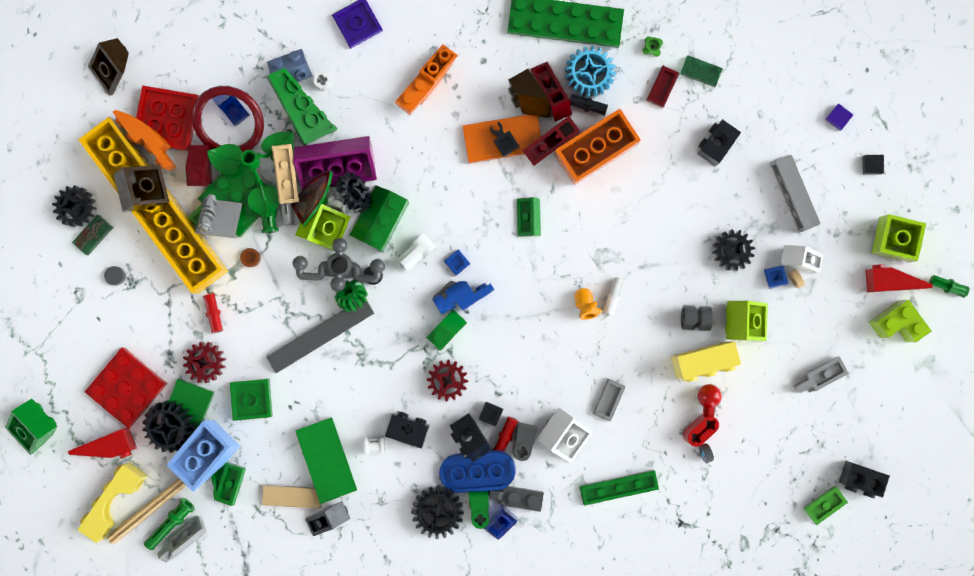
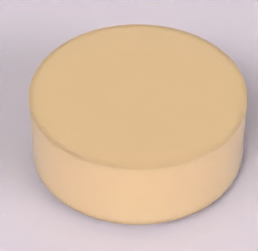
(796, 278)

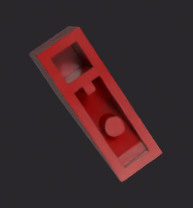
(890, 279)
(110, 446)

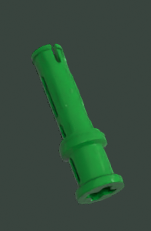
(174, 518)

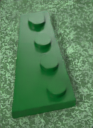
(302, 112)

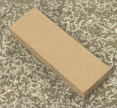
(285, 173)
(290, 496)

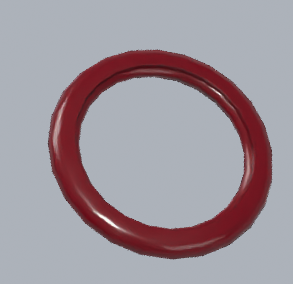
(235, 92)

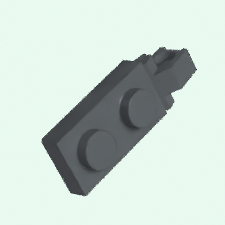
(519, 498)

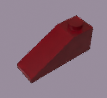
(557, 98)
(551, 140)

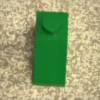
(446, 330)

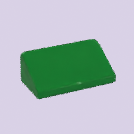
(528, 217)

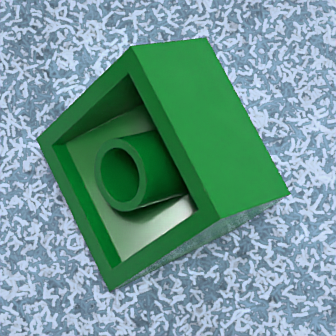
(31, 426)

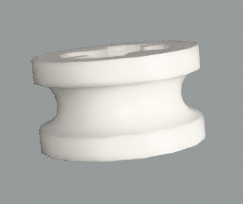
(317, 77)

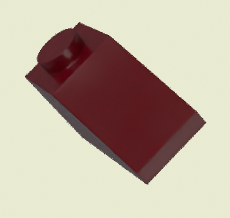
(198, 166)

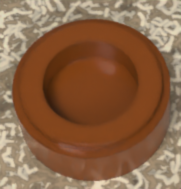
(250, 257)

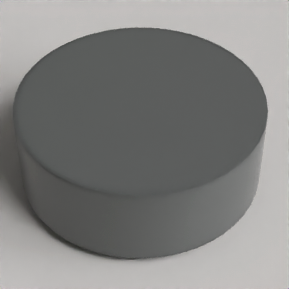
(114, 275)

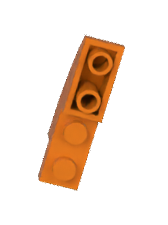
(427, 79)
(145, 136)

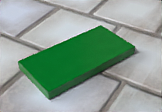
(326, 460)

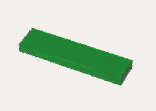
(619, 487)

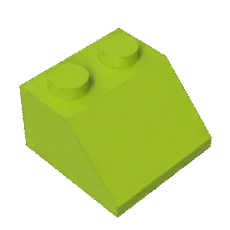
(324, 227)
(746, 320)

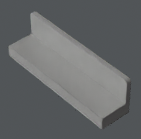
(795, 193)

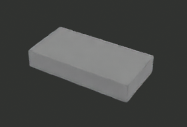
(609, 399)

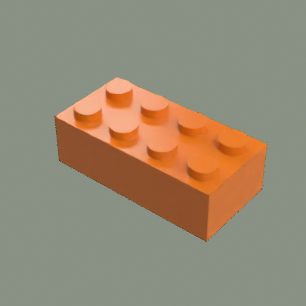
(597, 146)

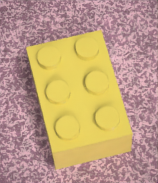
(706, 361)

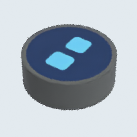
(706, 453)

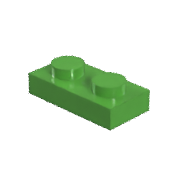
(825, 505)

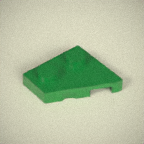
(227, 483)

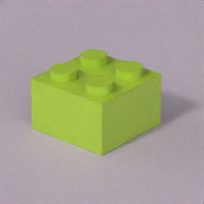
(898, 238)

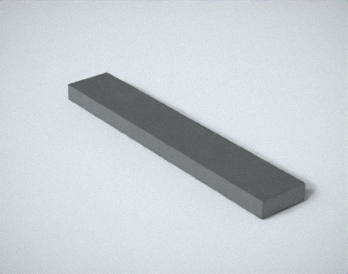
(318, 337)

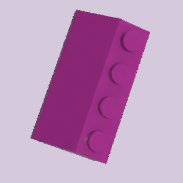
(335, 156)

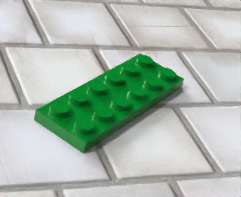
(566, 21)

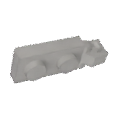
(822, 376)
(182, 539)

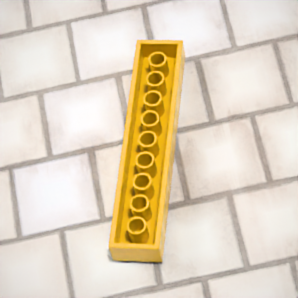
(166, 223)

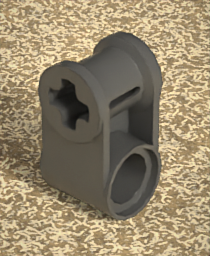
(524, 437)

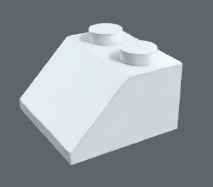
(564, 435)

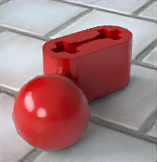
(709, 397)

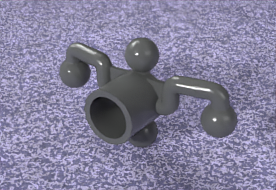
(326, 268)

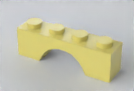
(99, 521)

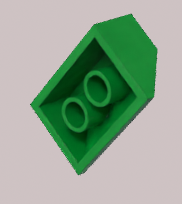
(380, 221)

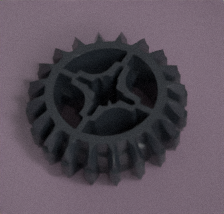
(163, 435)
(431, 528)

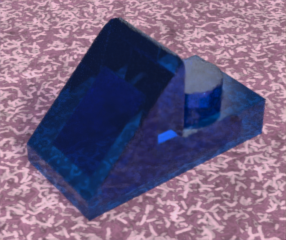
(232, 108)

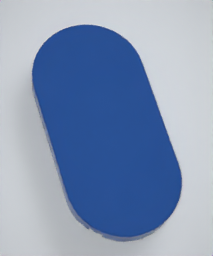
(487, 473)

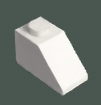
(802, 258)

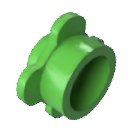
(657, 42)

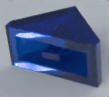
(501, 522)

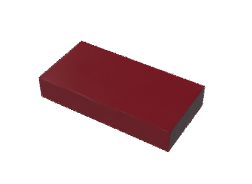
(662, 86)

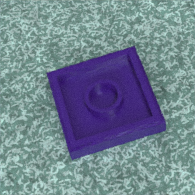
(357, 23)

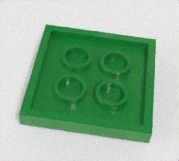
(236, 189)

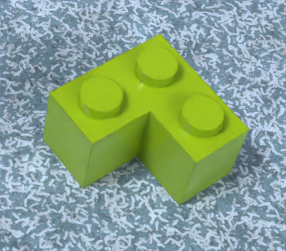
(902, 318)

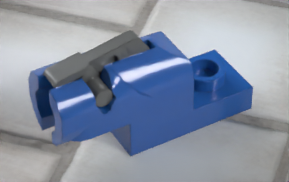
(459, 294)

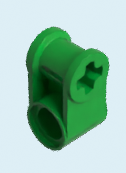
(479, 505)

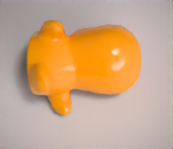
(584, 302)

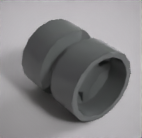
(696, 318)

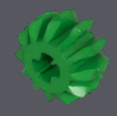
(351, 296)

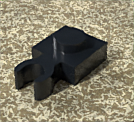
(505, 141)

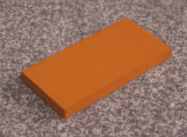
(480, 139)

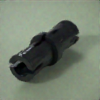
(588, 104)

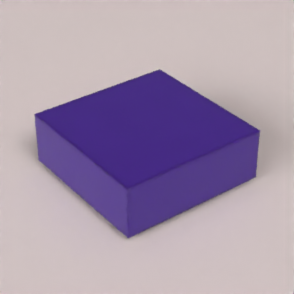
(839, 117)

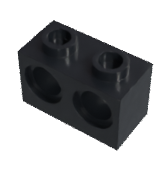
(864, 477)

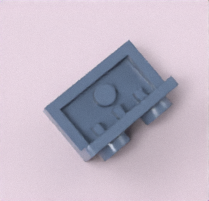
(294, 63)

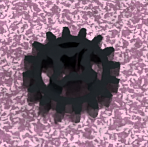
(354, 192)
(66, 204)
(726, 245)

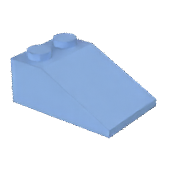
(203, 454)

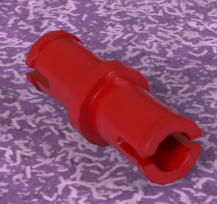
(213, 313)
(506, 434)

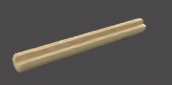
(146, 511)

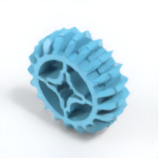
(604, 66)

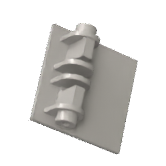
(218, 217)

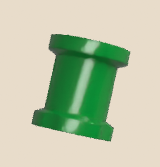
(272, 228)

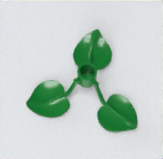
(229, 157)

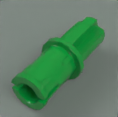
(949, 286)

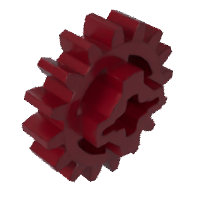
(203, 369)
(439, 376)

